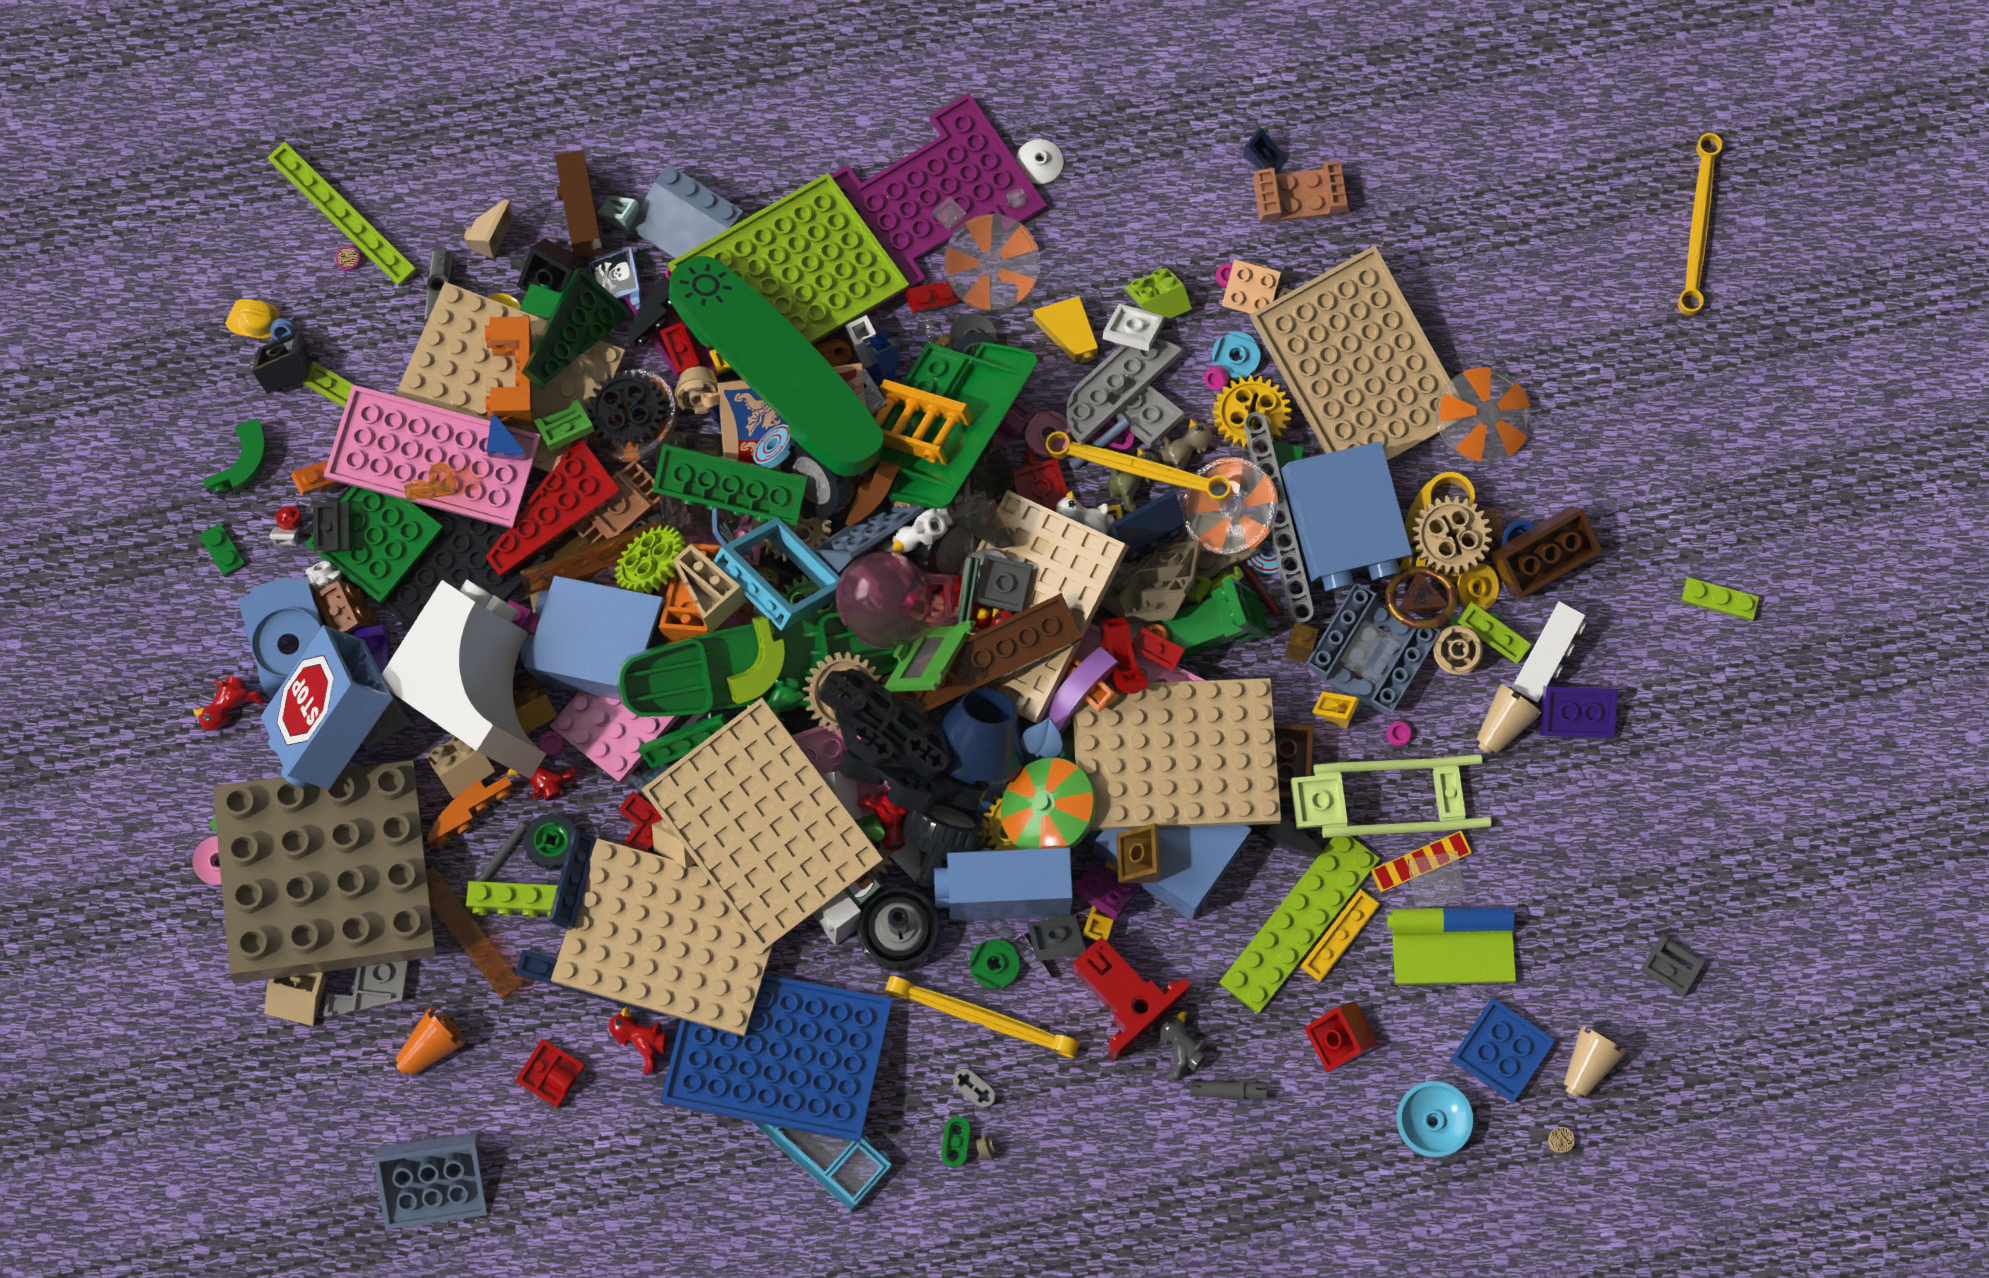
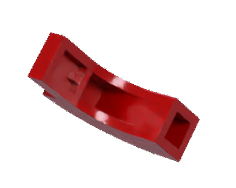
(1116, 640)

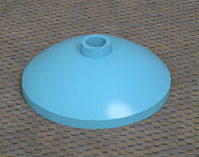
(1444, 1104)

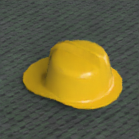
(252, 318)

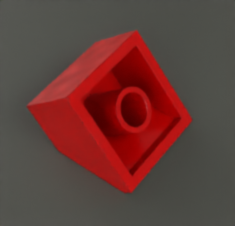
(1341, 1036)

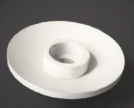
(1042, 171)

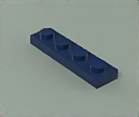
(572, 880)

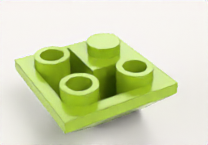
(1160, 293)

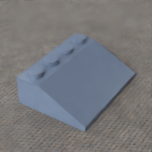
(682, 214)
(865, 535)
(430, 1181)

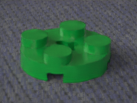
(981, 969)

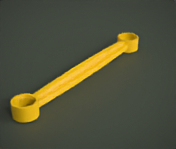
(1699, 223)
(1139, 467)
(976, 1014)

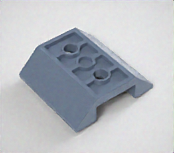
(1400, 669)

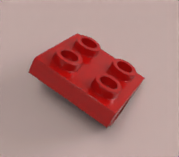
(549, 1073)

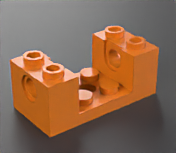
(511, 338)
(680, 616)

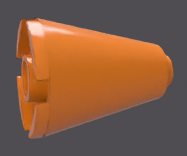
(429, 1042)

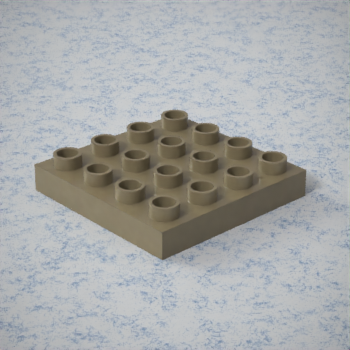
(323, 873)

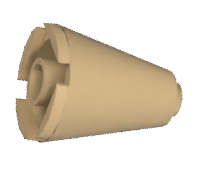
(1505, 720)
(1590, 1062)

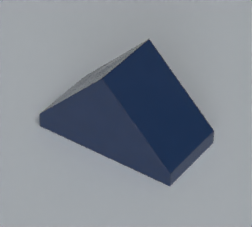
(1263, 152)

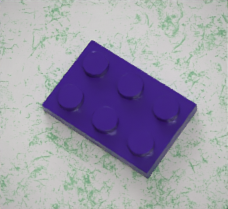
(1578, 711)

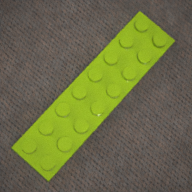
(1298, 921)

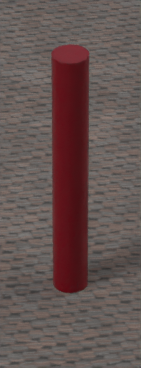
(1260, 589)

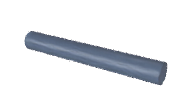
(1103, 440)

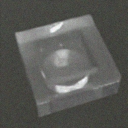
(949, 213)

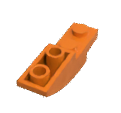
(312, 479)
(457, 815)

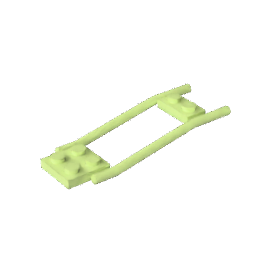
(1321, 800)

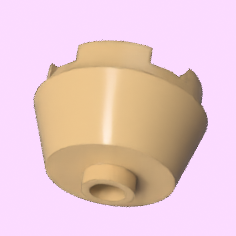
(692, 384)
(1458, 650)

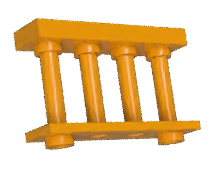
(933, 406)

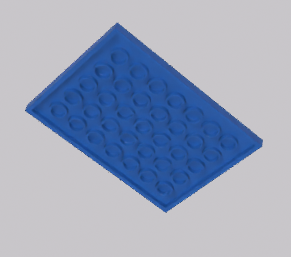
(799, 1066)

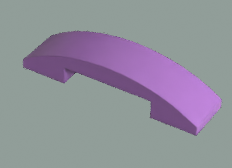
(1078, 686)

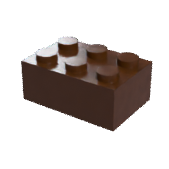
(1292, 755)

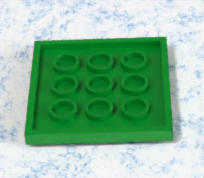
(385, 541)

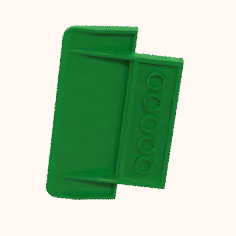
(988, 387)

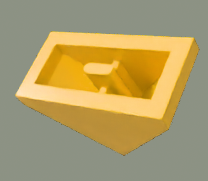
(1336, 708)

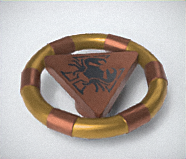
(1421, 597)

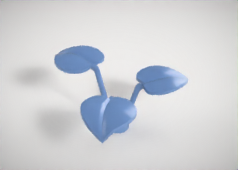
(1039, 742)

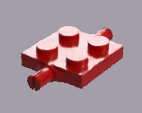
(1040, 481)

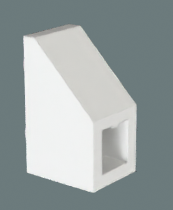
(855, 333)

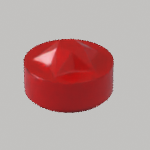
(288, 517)

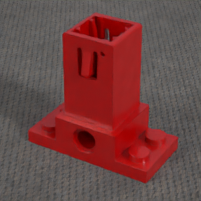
(1123, 991)

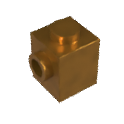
(1301, 642)

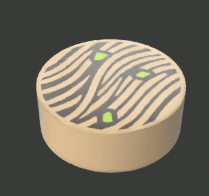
(1561, 1140)

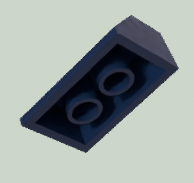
(1149, 526)

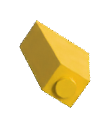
(1068, 328)

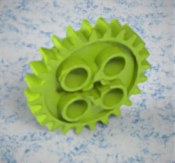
(650, 560)

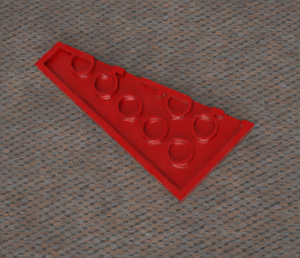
(560, 502)

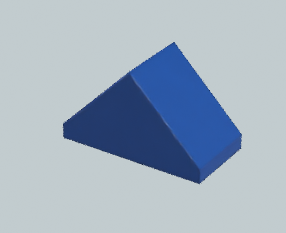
(502, 443)

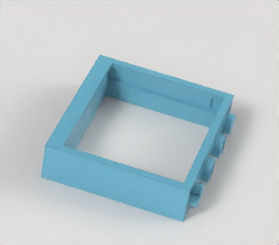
(760, 591)

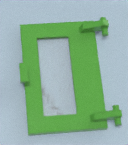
(928, 657)

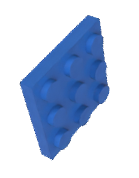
(1502, 1050)

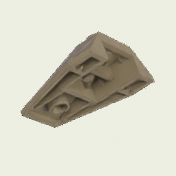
(1155, 584)

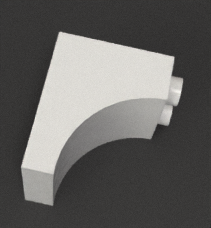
(461, 673)

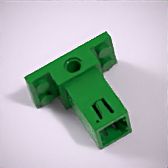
(1228, 616)

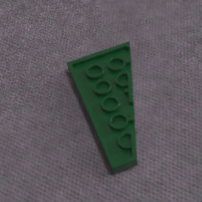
(577, 323)

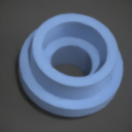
(281, 322)

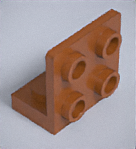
(345, 607)

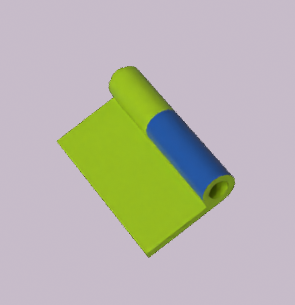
(1452, 945)

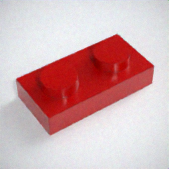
(931, 297)
(679, 348)
(1157, 648)

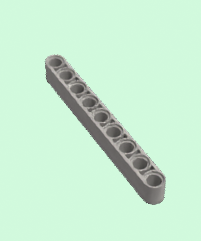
(1285, 529)

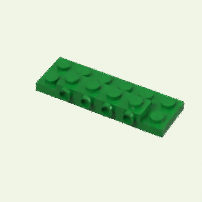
(729, 485)

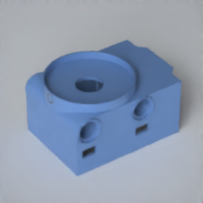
(273, 612)

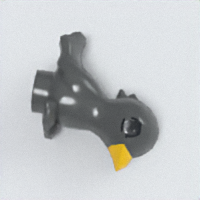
(1185, 1049)

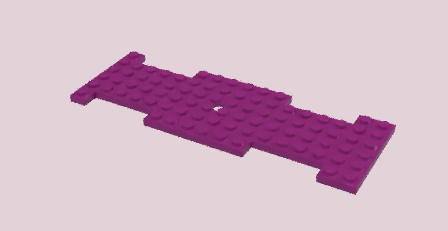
(898, 202)

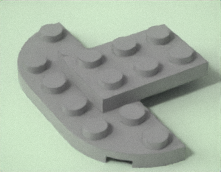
(1123, 390)

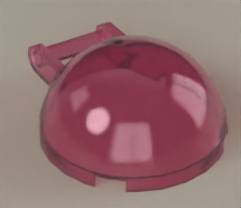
(890, 599)

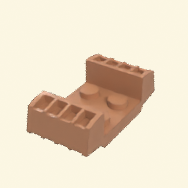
(1300, 193)
(623, 510)

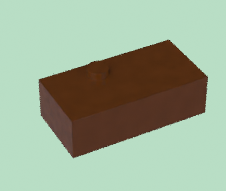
(578, 204)
(1546, 552)

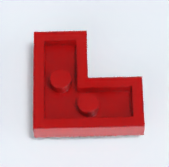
(643, 816)

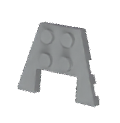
(373, 988)

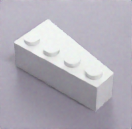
(1548, 652)
(838, 917)

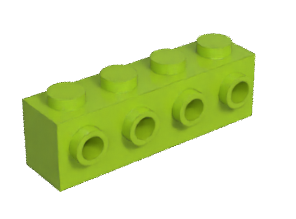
(510, 898)

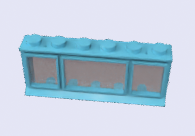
(841, 1166)

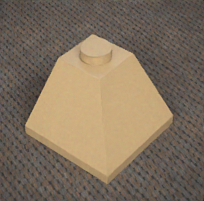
(490, 229)

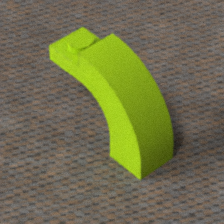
(765, 669)

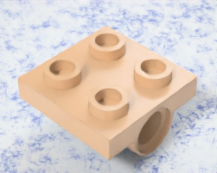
(1250, 286)

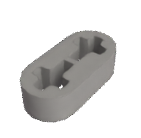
(977, 1084)

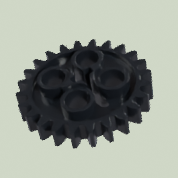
(648, 404)

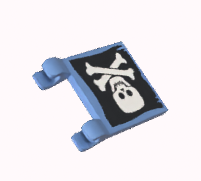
(618, 275)
(724, 533)

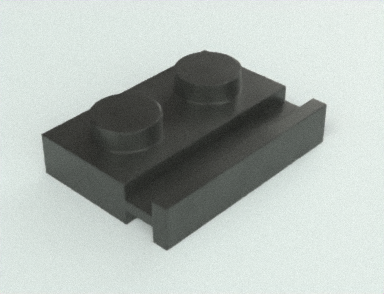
(331, 527)

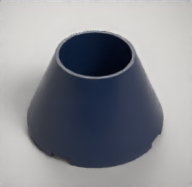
(983, 738)

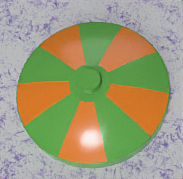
(1049, 805)

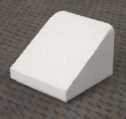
(284, 537)

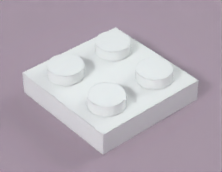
(1133, 327)

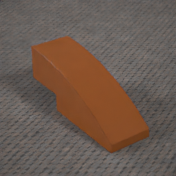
(872, 491)

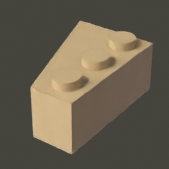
(709, 587)

